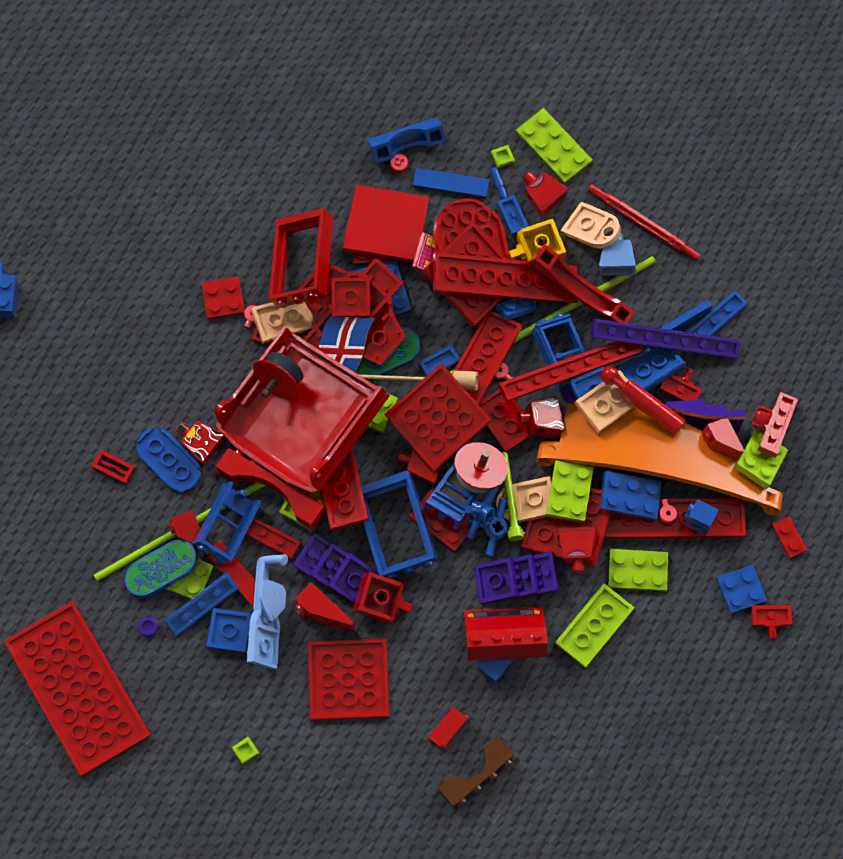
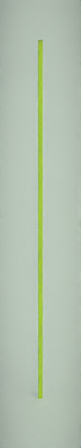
(256, 486)

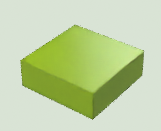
(502, 156)
(245, 750)

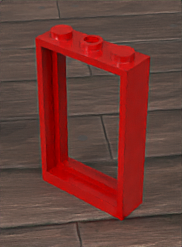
(285, 226)

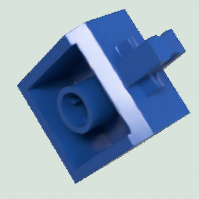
(8, 294)

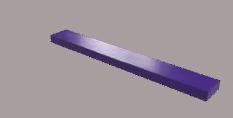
(665, 338)

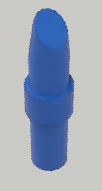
(498, 182)

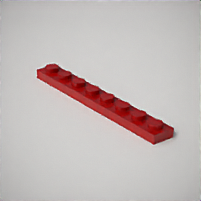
(567, 369)

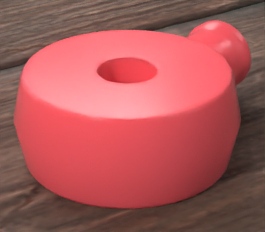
(247, 314)
(504, 373)
(667, 509)

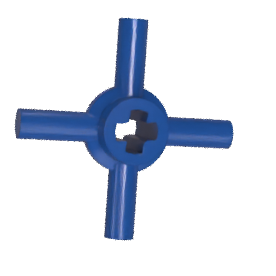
(481, 511)
(490, 531)

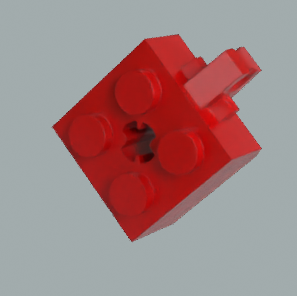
(389, 593)

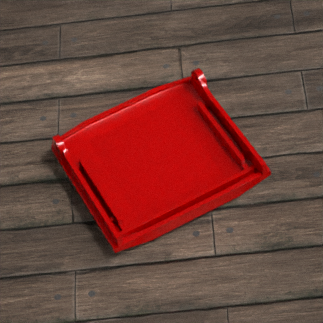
(304, 435)

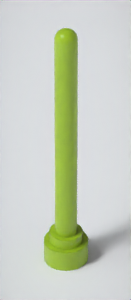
(515, 532)

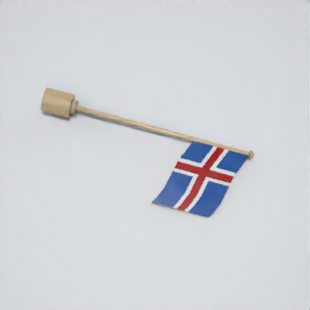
(345, 342)

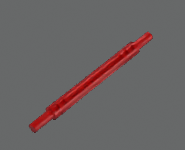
(644, 222)

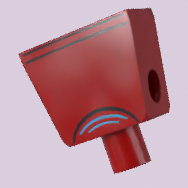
(543, 192)
(578, 546)

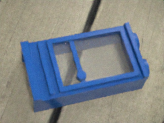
(451, 498)

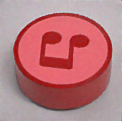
(399, 163)

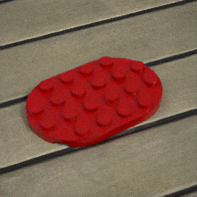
(459, 215)

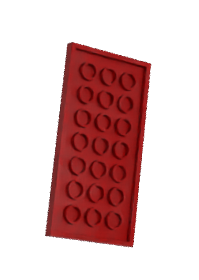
(77, 688)

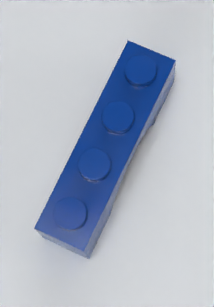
(423, 133)

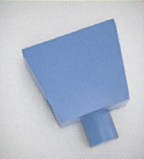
(618, 259)

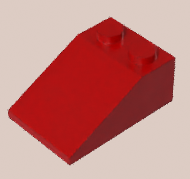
(320, 609)

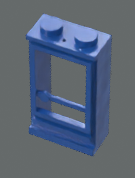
(543, 344)
(240, 505)

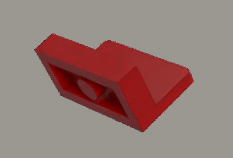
(448, 728)

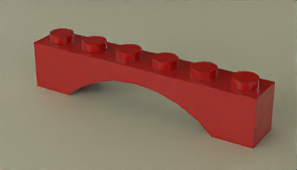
(561, 273)
(239, 469)

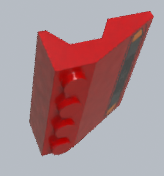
(505, 633)

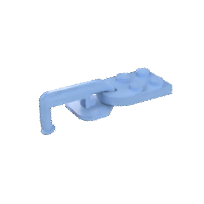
(268, 604)

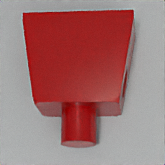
(419, 468)

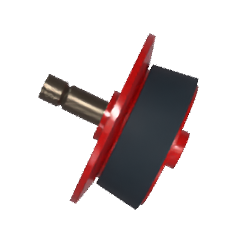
(278, 375)

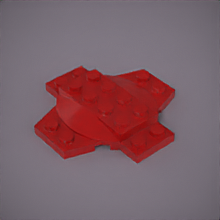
(385, 332)

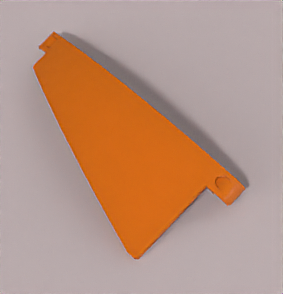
(647, 448)

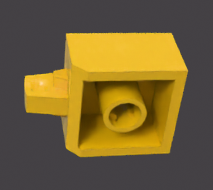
(530, 237)

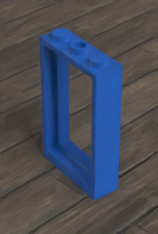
(386, 485)

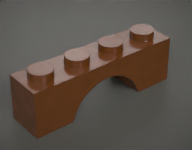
(457, 789)

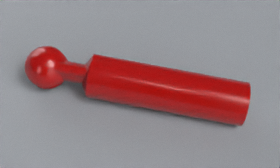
(643, 400)

